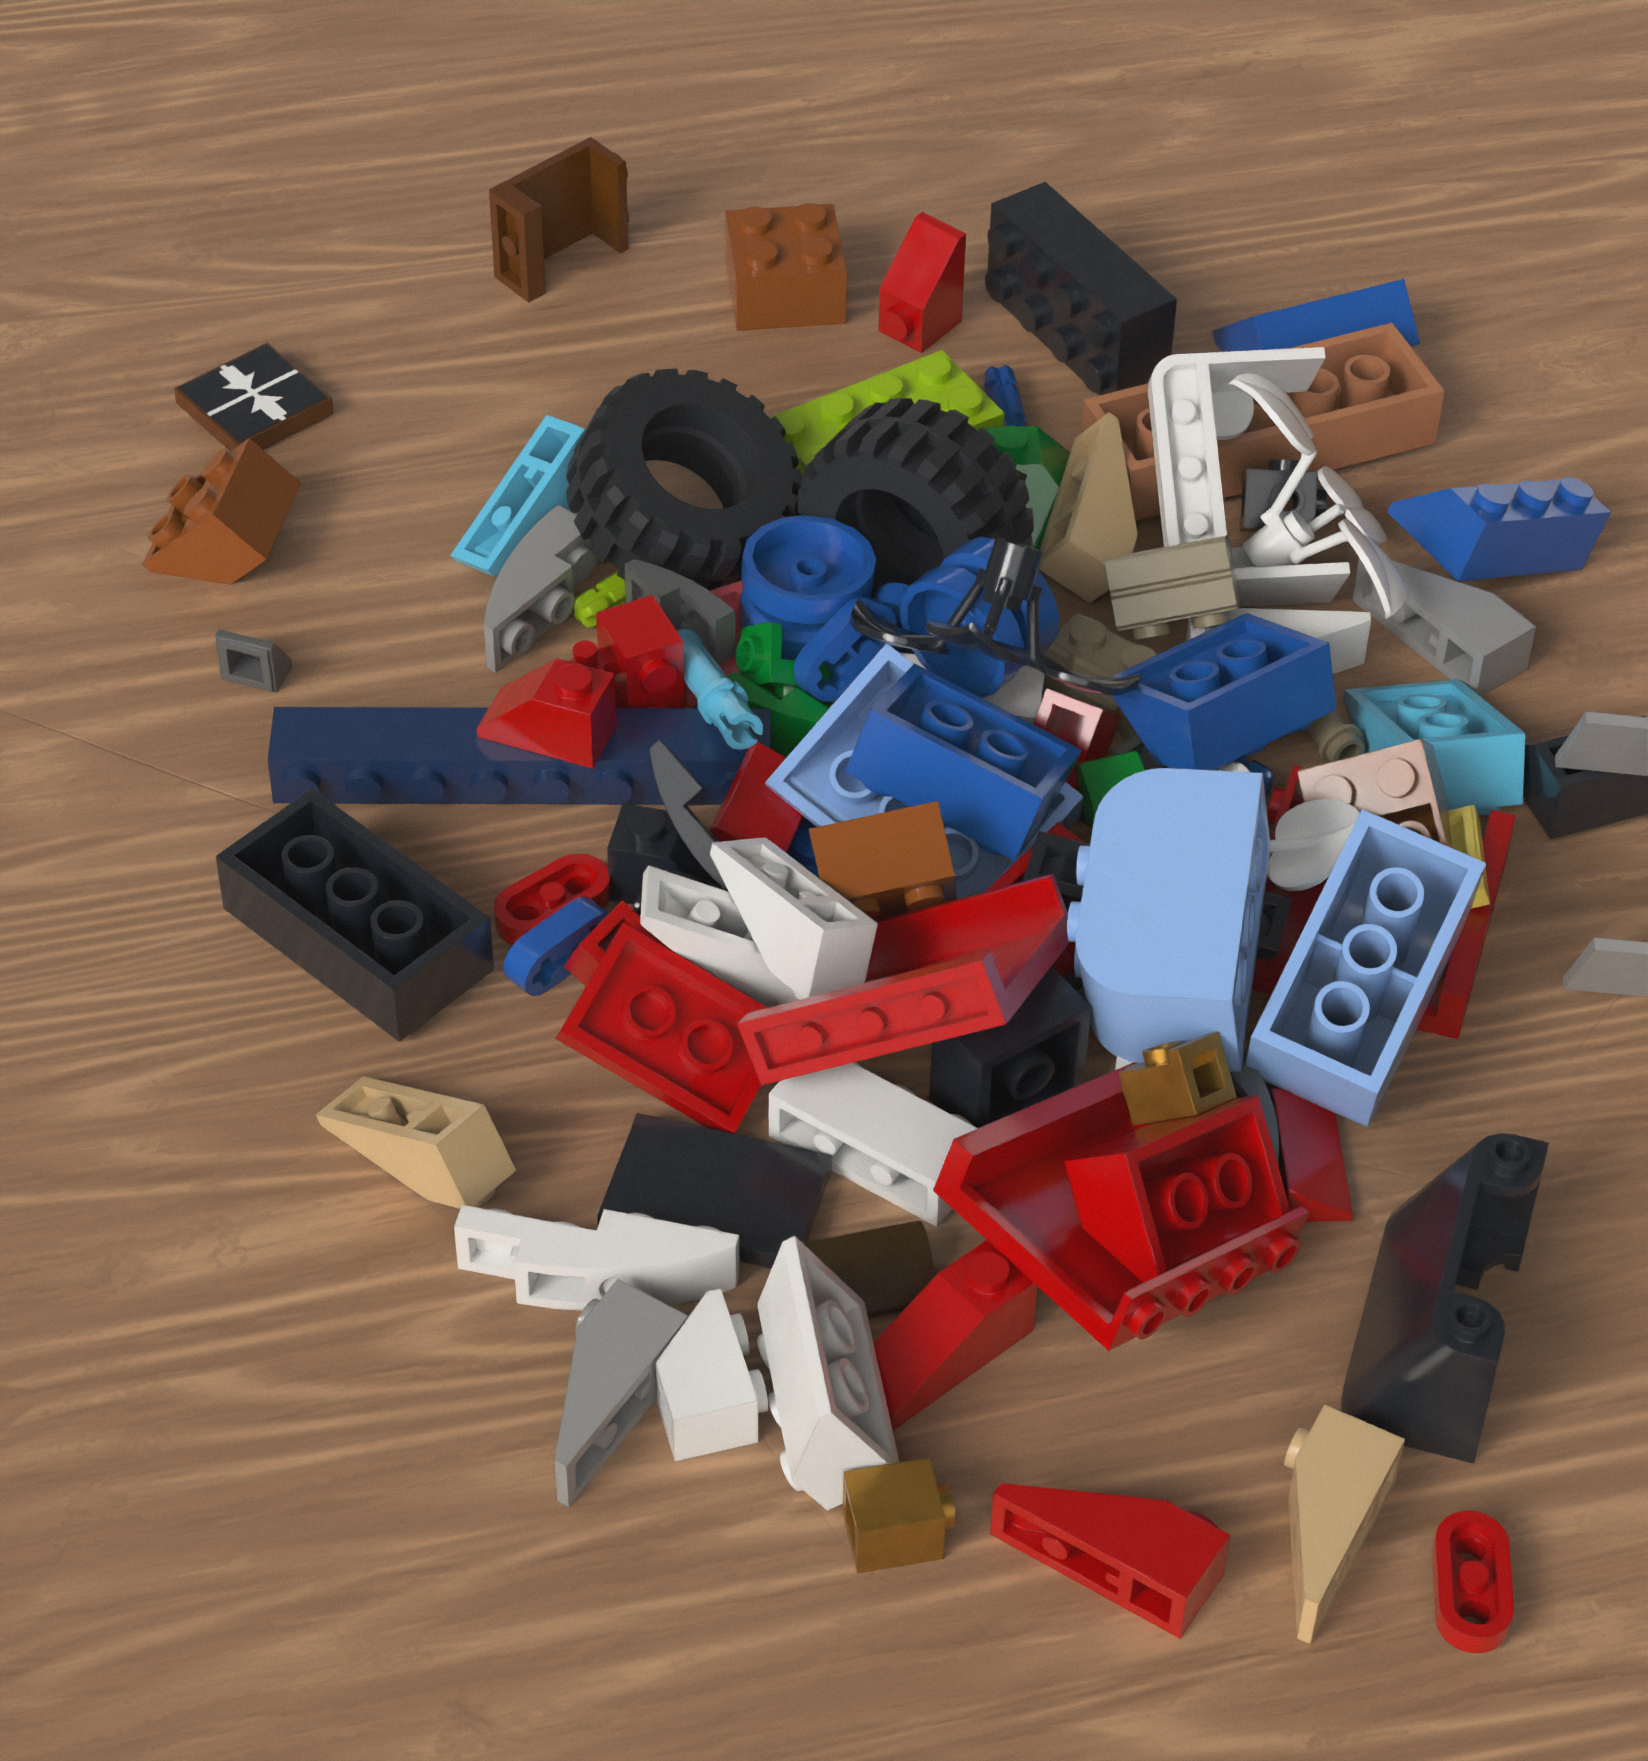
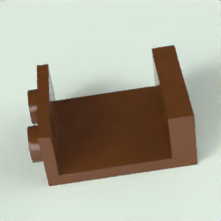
(555, 207)

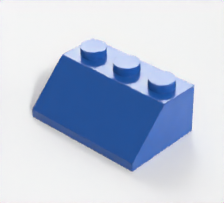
(1323, 320)
(1505, 527)
(1228, 693)
(972, 757)

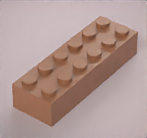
(1362, 406)

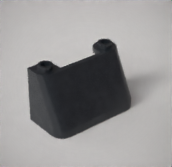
(1421, 1349)

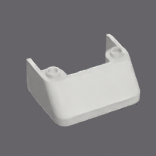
(1188, 414)

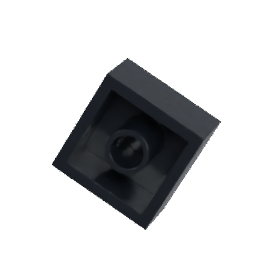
(1015, 1063)

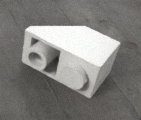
(704, 1383)

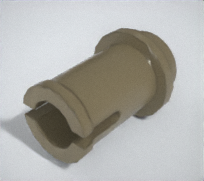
(1336, 738)

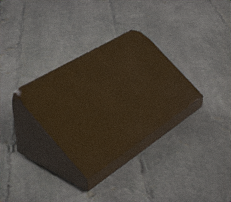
(880, 1264)

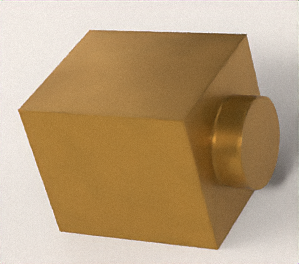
(896, 1514)

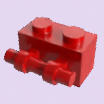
(642, 652)

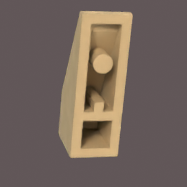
(1091, 512)
(423, 1139)
(1334, 1498)

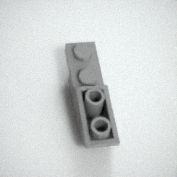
(536, 586)

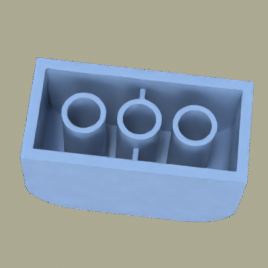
(1172, 909)
(1364, 968)

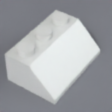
(822, 1375)

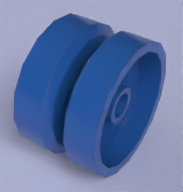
(801, 575)
(938, 596)

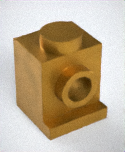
(1178, 1080)

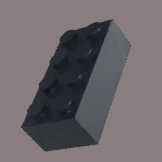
(1077, 290)
(356, 914)

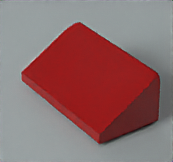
(753, 808)
(1311, 1158)

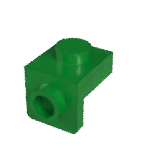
(761, 662)

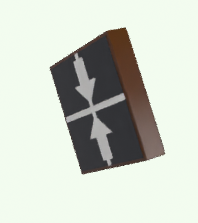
(254, 398)

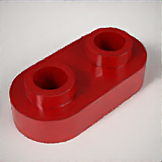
(548, 890)
(1472, 1587)

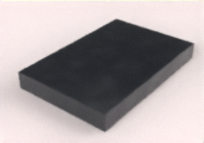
(719, 1182)

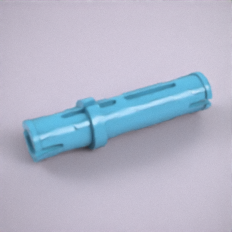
(718, 697)

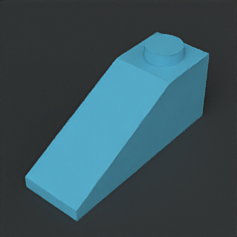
(522, 498)

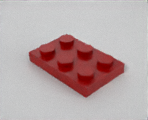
(667, 1030)

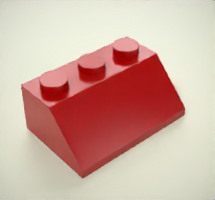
(1179, 1186)

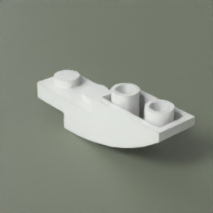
(571, 1265)

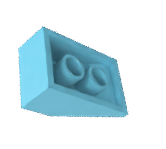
(1473, 742)

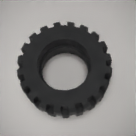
(702, 429)
(931, 463)

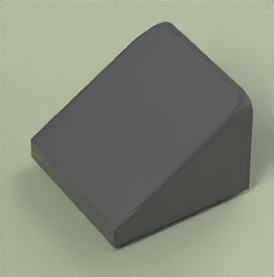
(251, 661)

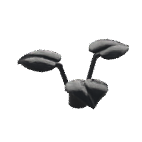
(1008, 582)

